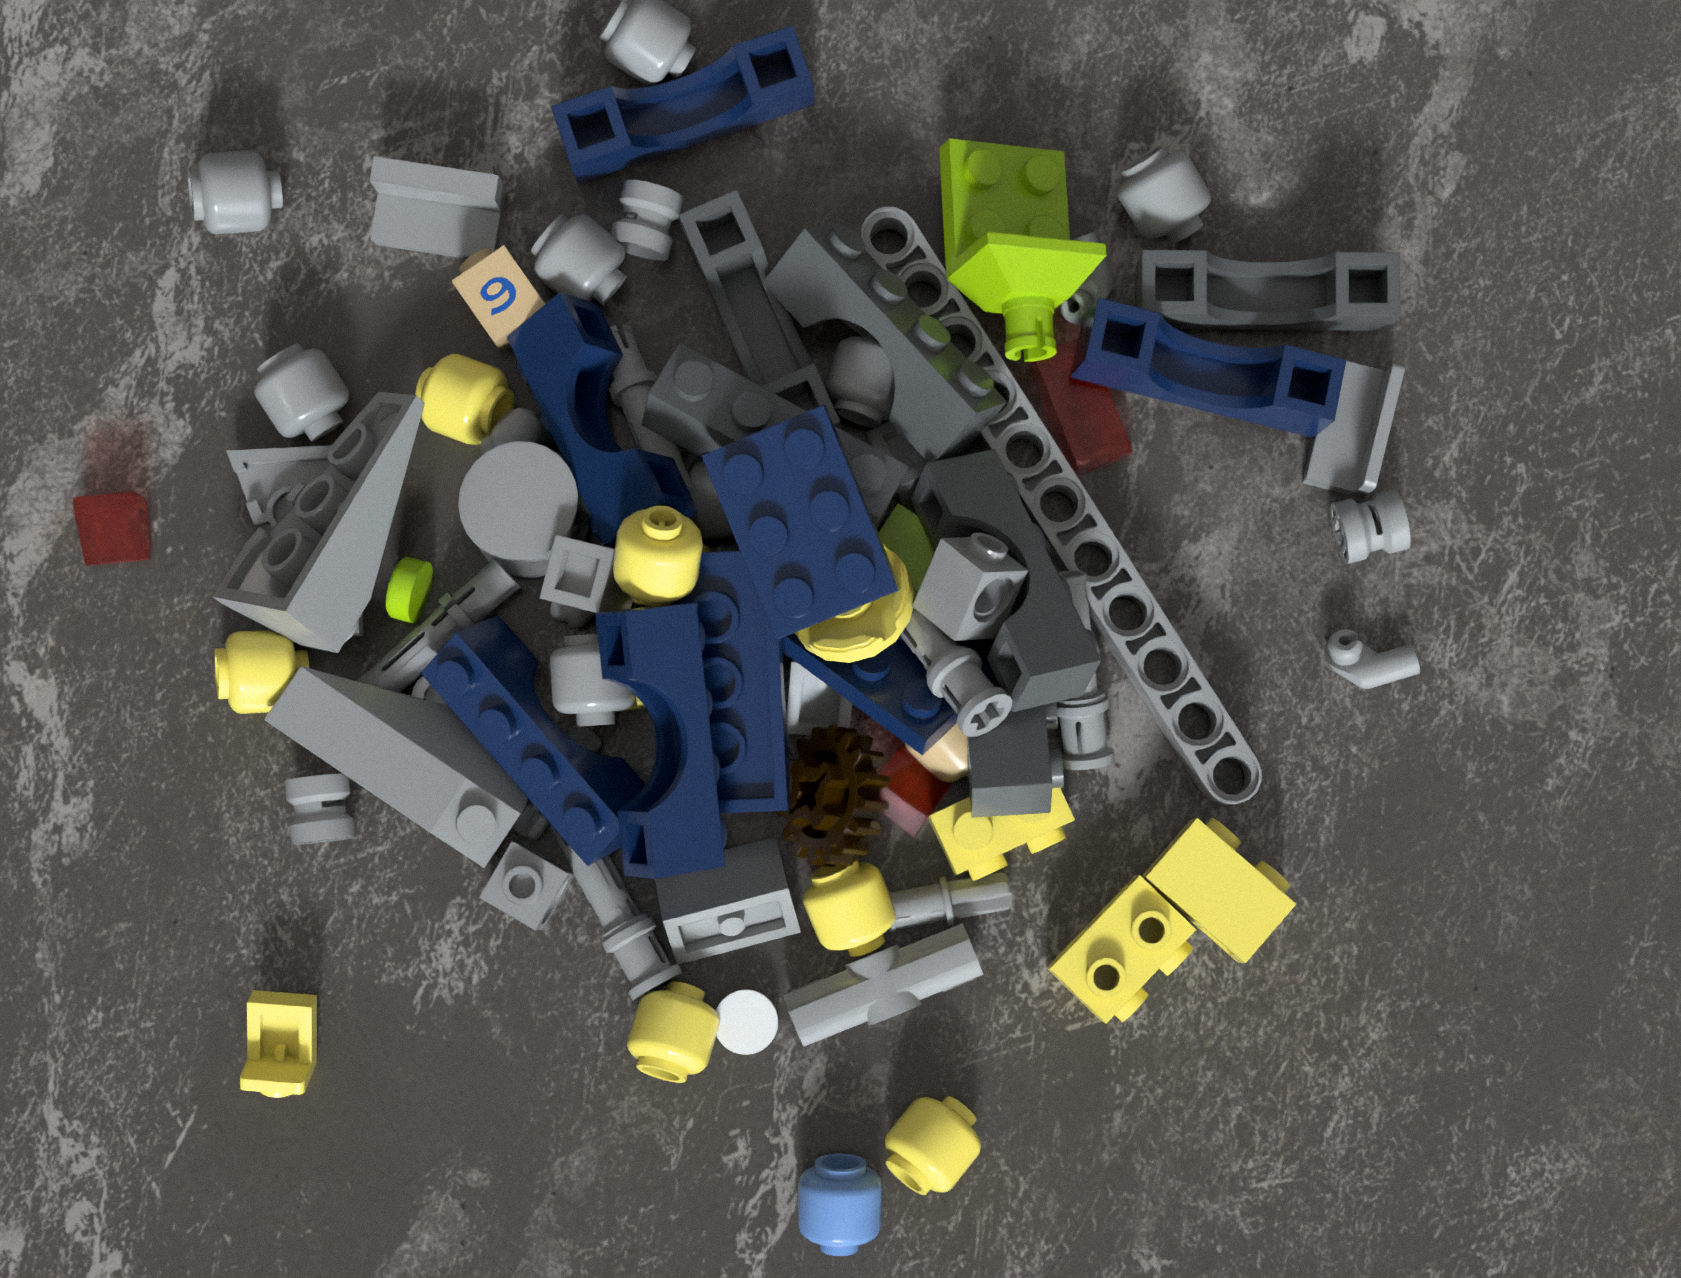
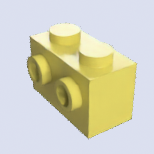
(980, 841)
(1220, 888)
(1123, 951)

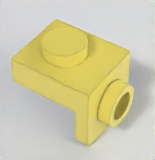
(280, 1043)

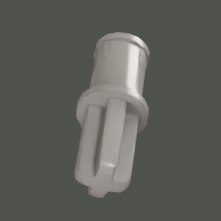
(950, 900)

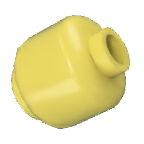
(463, 398)
(657, 556)
(256, 669)
(849, 907)
(673, 1032)
(932, 1144)

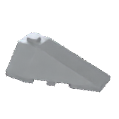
(326, 552)
(405, 754)

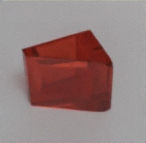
(112, 527)
(911, 792)

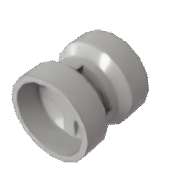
(647, 219)
(1370, 526)
(319, 809)

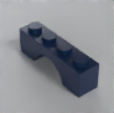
(632, 126)
(568, 363)
(1263, 386)
(491, 687)
(676, 816)

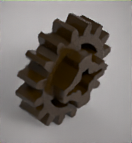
(834, 796)

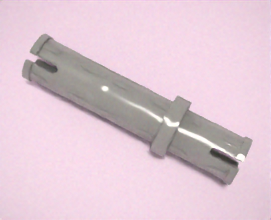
(630, 391)
(457, 611)

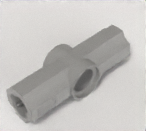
(882, 984)

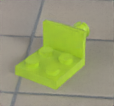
(1012, 238)

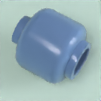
(840, 1203)

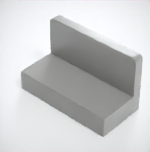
(435, 208)
(1352, 448)
(729, 904)

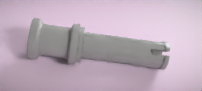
(957, 676)
(1083, 716)
(626, 929)

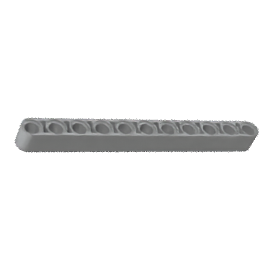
(1086, 527)

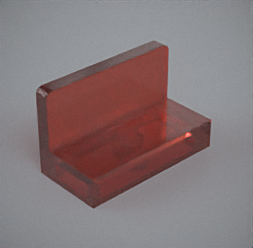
(1079, 413)

